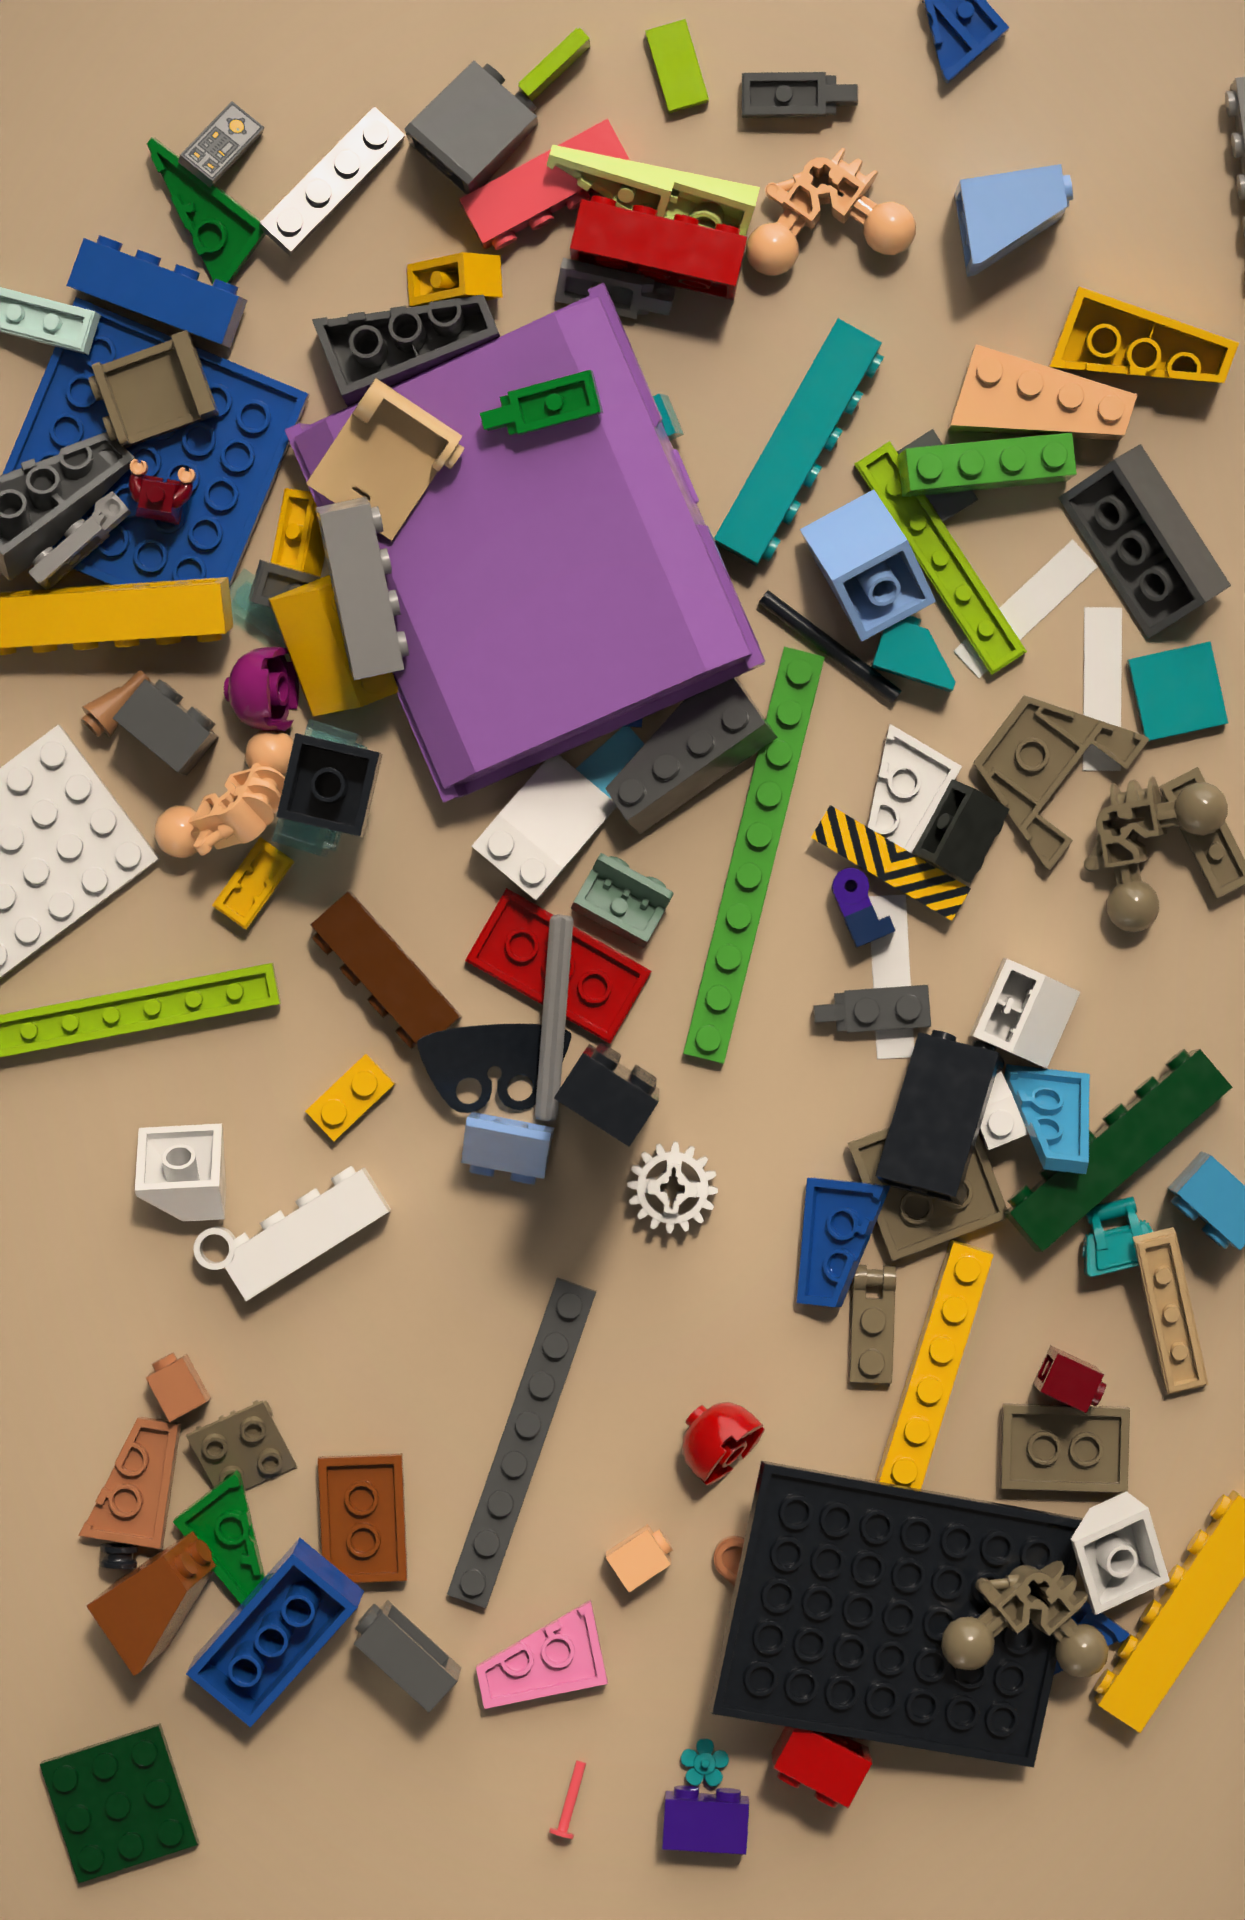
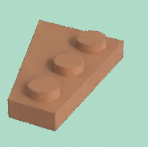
(138, 1491)

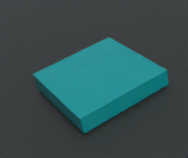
(1177, 691)

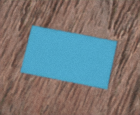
(610, 758)

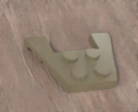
(1033, 757)

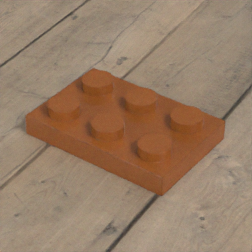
(364, 1516)

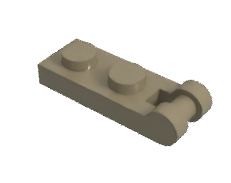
(872, 1326)

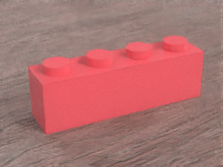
(534, 191)

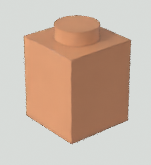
(177, 1386)

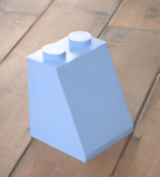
(1007, 211)
(868, 565)

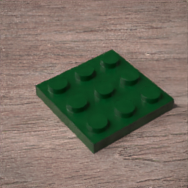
(119, 1803)

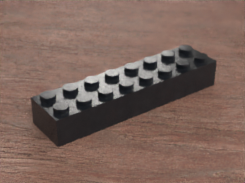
(610, 1093)

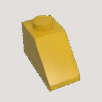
(454, 278)

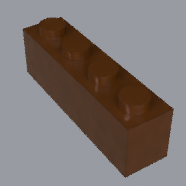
(384, 969)

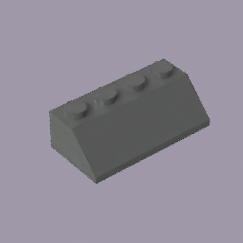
(1144, 541)

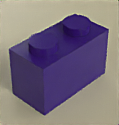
(705, 1820)

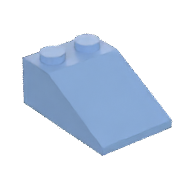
(506, 1146)

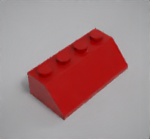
(658, 247)

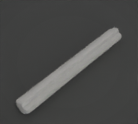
(554, 1016)

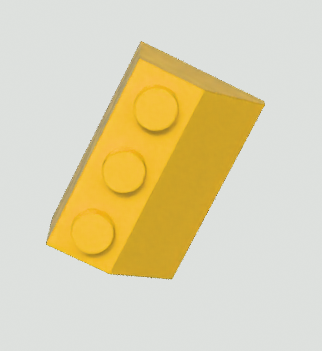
(318, 653)

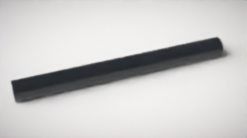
(830, 646)

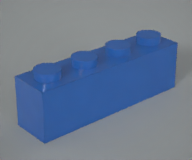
(157, 292)

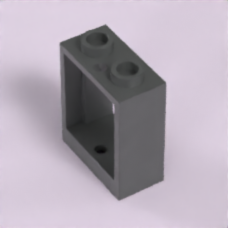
(406, 1654)

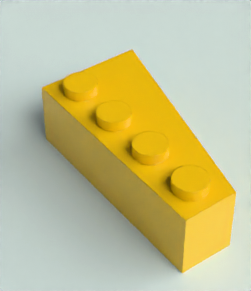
(1129, 340)

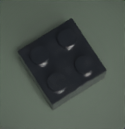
(329, 785)

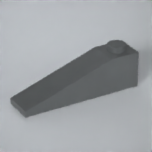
(52, 495)

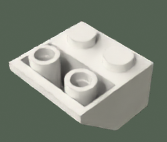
(1025, 1013)

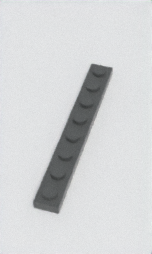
(521, 1442)

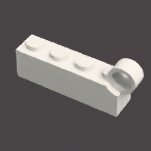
(301, 1235)

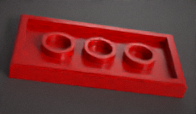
(600, 978)

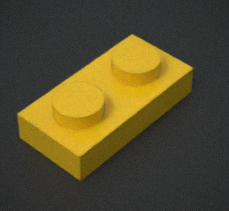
(350, 1097)

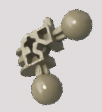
(1198, 809)
(1079, 1647)

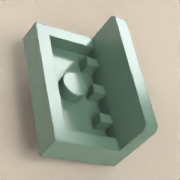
(622, 899)

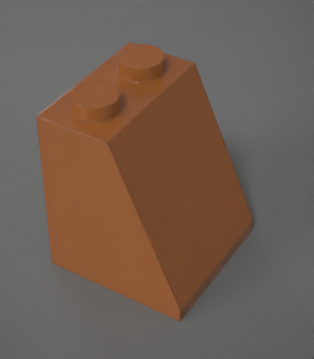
(153, 1600)

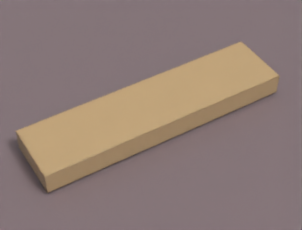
(1170, 1310)

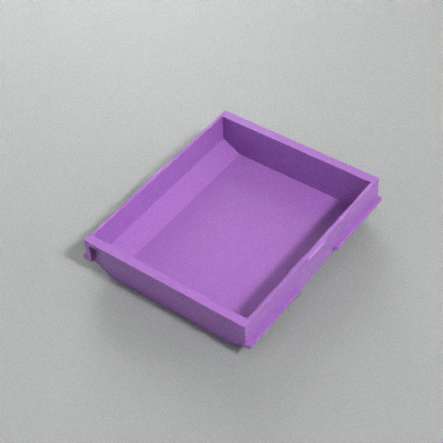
(553, 568)

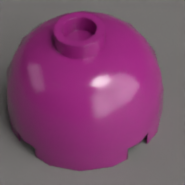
(263, 689)

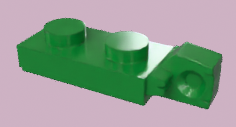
(545, 404)

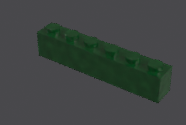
(1119, 1148)

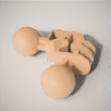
(886, 226)
(237, 814)

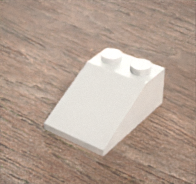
(544, 826)

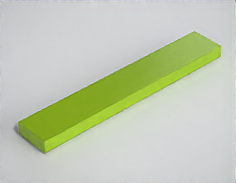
(943, 563)

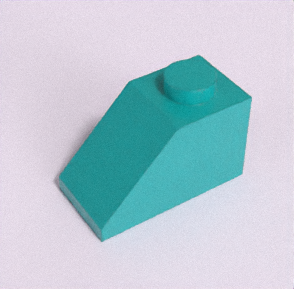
(912, 654)

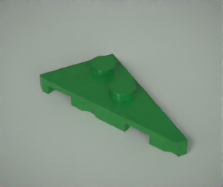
(219, 225)
(226, 1526)

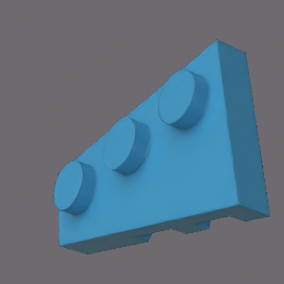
(1054, 1113)

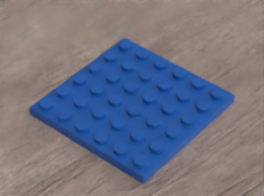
(230, 453)

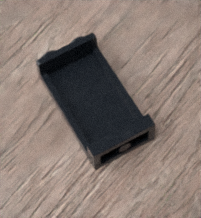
(939, 1116)

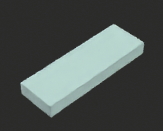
(47, 321)

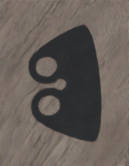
(473, 1050)

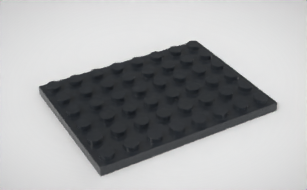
(849, 1610)

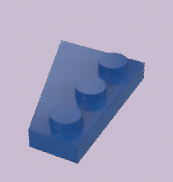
(834, 1236)

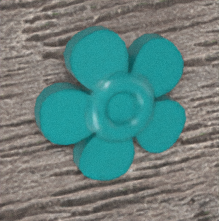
(704, 1763)

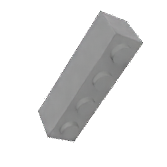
(361, 589)

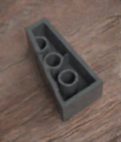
(401, 341)
(689, 753)

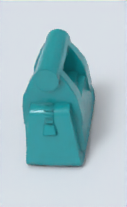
(1112, 1248)

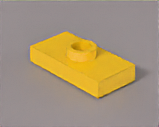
(253, 883)

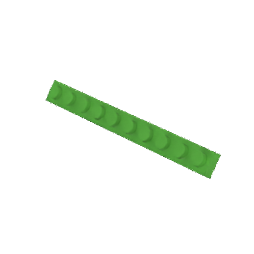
(753, 856)

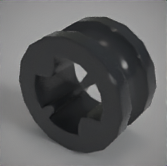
(118, 1556)

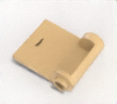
(387, 455)

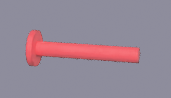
(570, 1802)

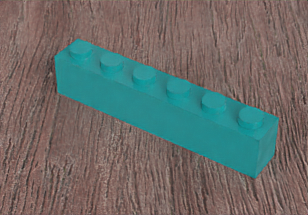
(797, 443)

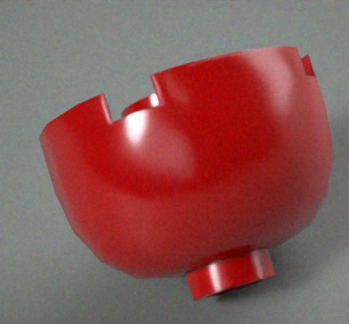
(718, 1438)

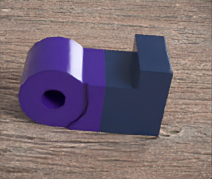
(851, 894)

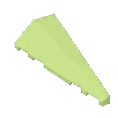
(660, 188)

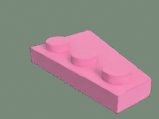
(547, 1662)

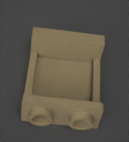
(153, 391)

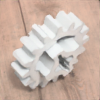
(692, 1187)

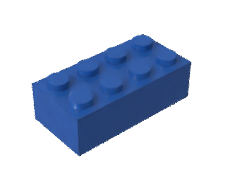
(275, 1632)

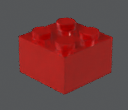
(823, 1762)

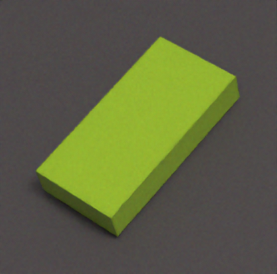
(554, 64)
(677, 66)

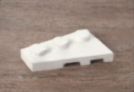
(908, 788)

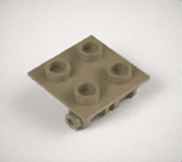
(243, 1443)

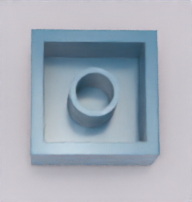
(1215, 1196)

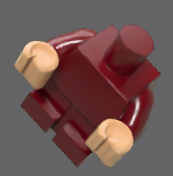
(158, 498)

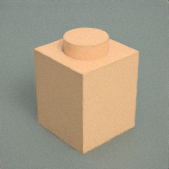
(640, 1557)

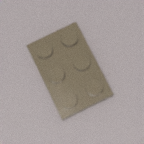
(1065, 1448)

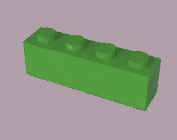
(987, 464)

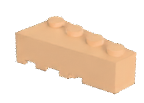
(1036, 400)

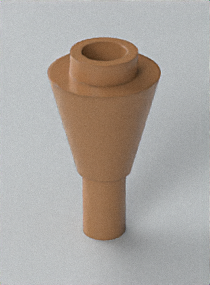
(103, 709)

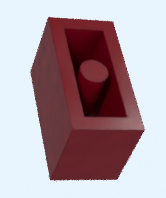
(1070, 1380)

